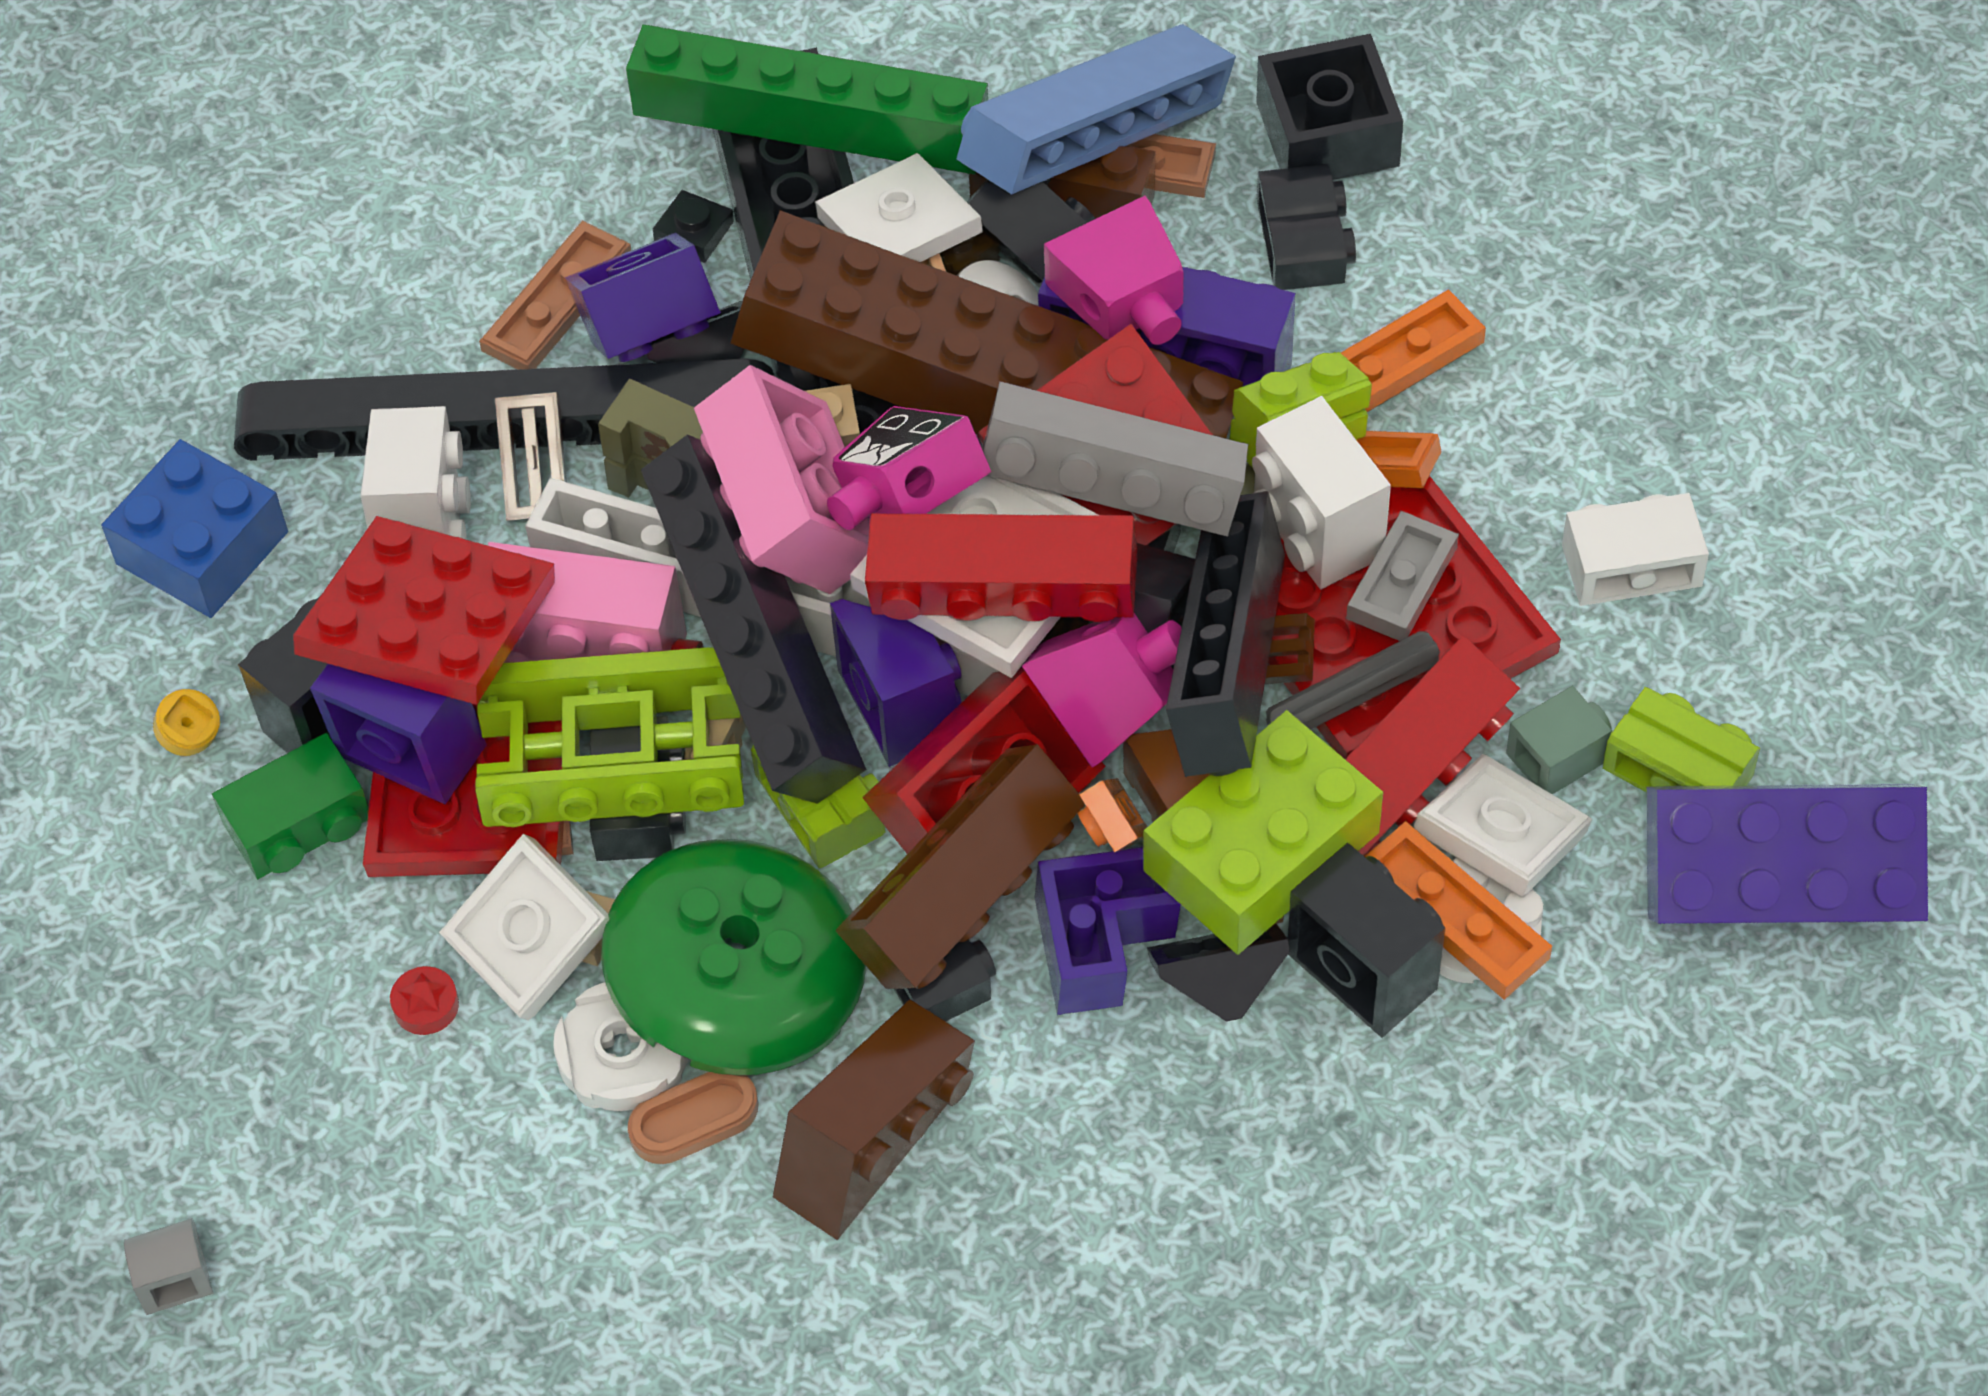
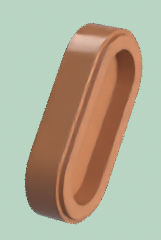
(692, 1116)

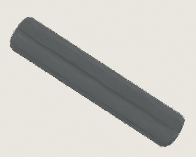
(1360, 681)

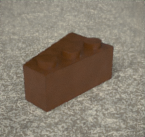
(869, 1116)

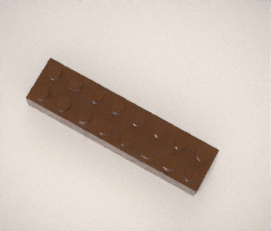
(920, 330)

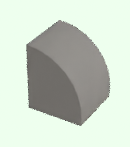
(167, 1266)

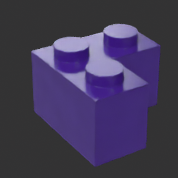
(1087, 914)

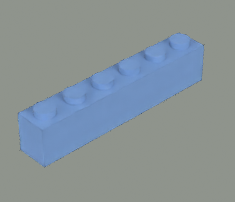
(1094, 108)

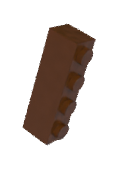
(962, 869)

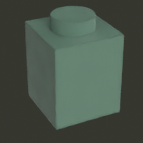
(1559, 740)

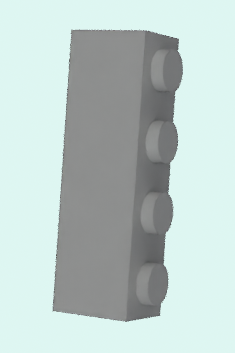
(1114, 458)

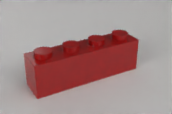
(1001, 566)
(1429, 731)

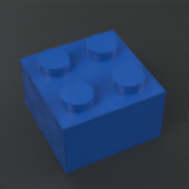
(195, 528)

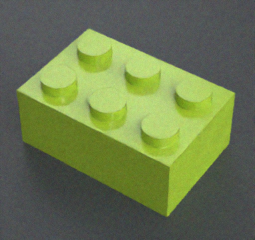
(1257, 833)

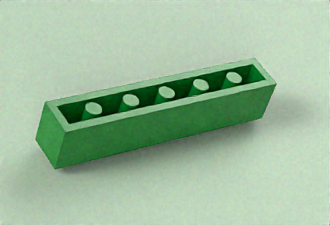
(800, 97)

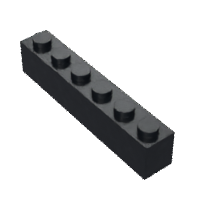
(754, 632)
(1227, 641)

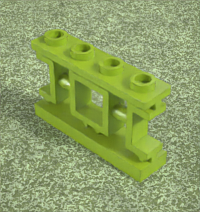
(602, 695)

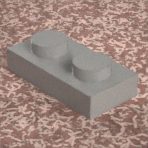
(1402, 576)

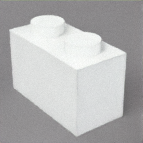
(1634, 548)

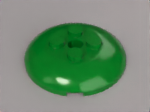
(722, 1003)

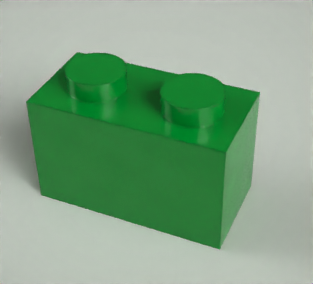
(292, 807)

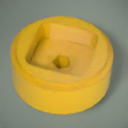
(186, 722)

